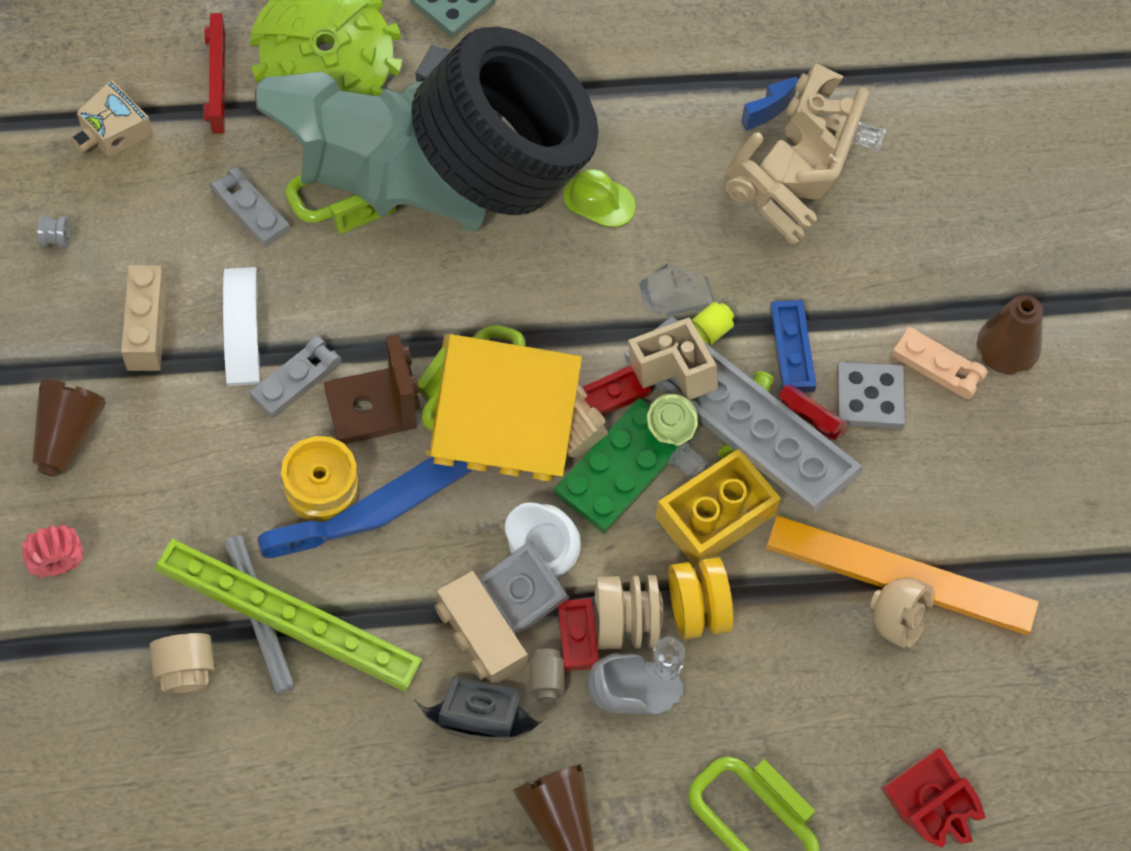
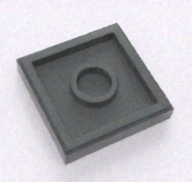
(480, 707)

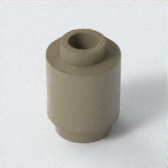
(546, 676)

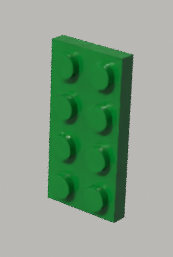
(616, 470)

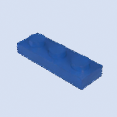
(792, 345)

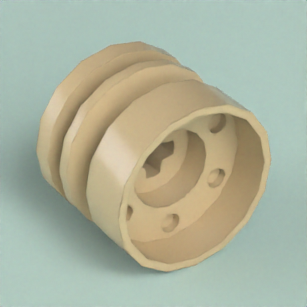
(627, 611)

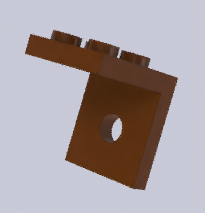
(390, 392)

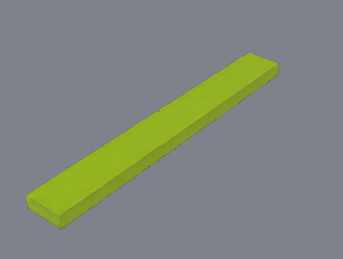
(288, 615)

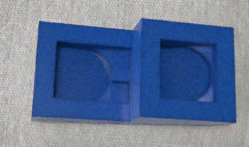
(776, 101)

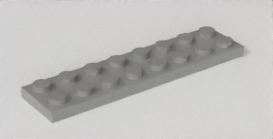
(770, 435)

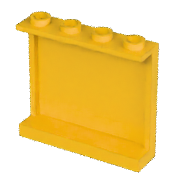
(504, 407)

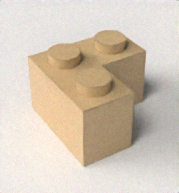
(675, 353)

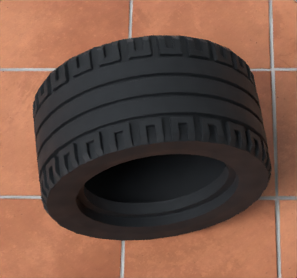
(476, 148)

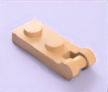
(939, 363)

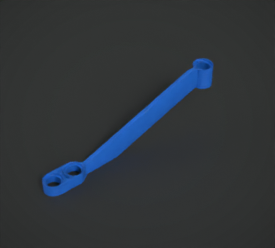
(367, 514)

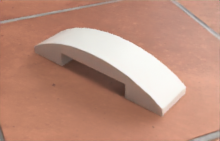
(241, 326)

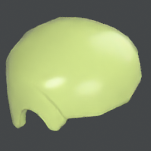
(672, 419)

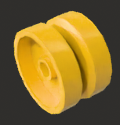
(319, 478)
(700, 598)

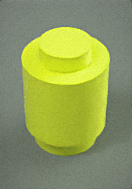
(713, 322)

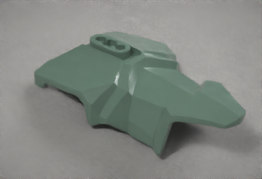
(362, 144)

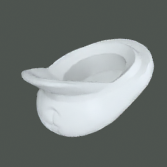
(548, 530)

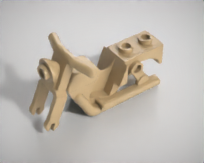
(807, 167)

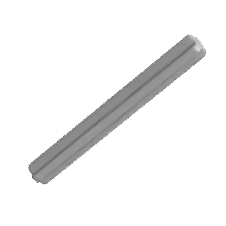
(266, 635)

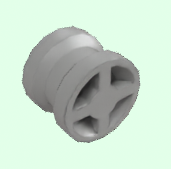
(53, 231)

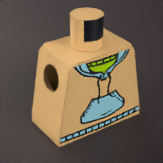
(111, 122)

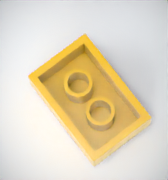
(717, 507)

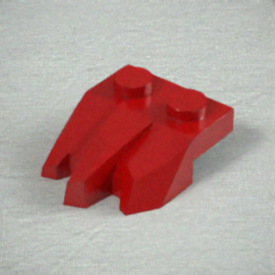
(935, 799)

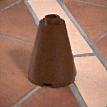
(1013, 336)
(62, 424)
(559, 809)

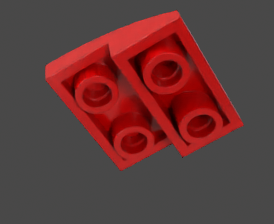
(808, 409)

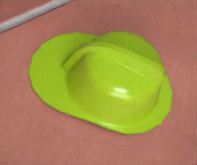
(599, 199)

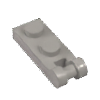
(250, 207)
(295, 378)

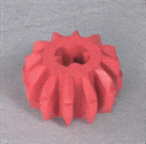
(52, 551)

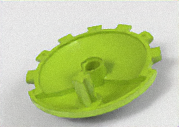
(361, 41)

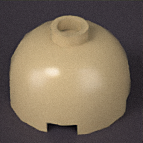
(901, 609)

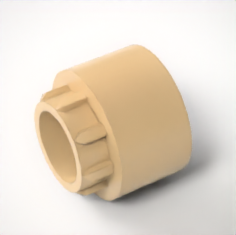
(182, 662)

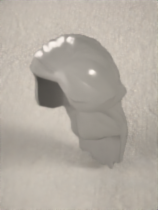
(630, 686)

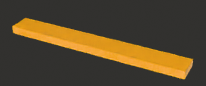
(882, 567)

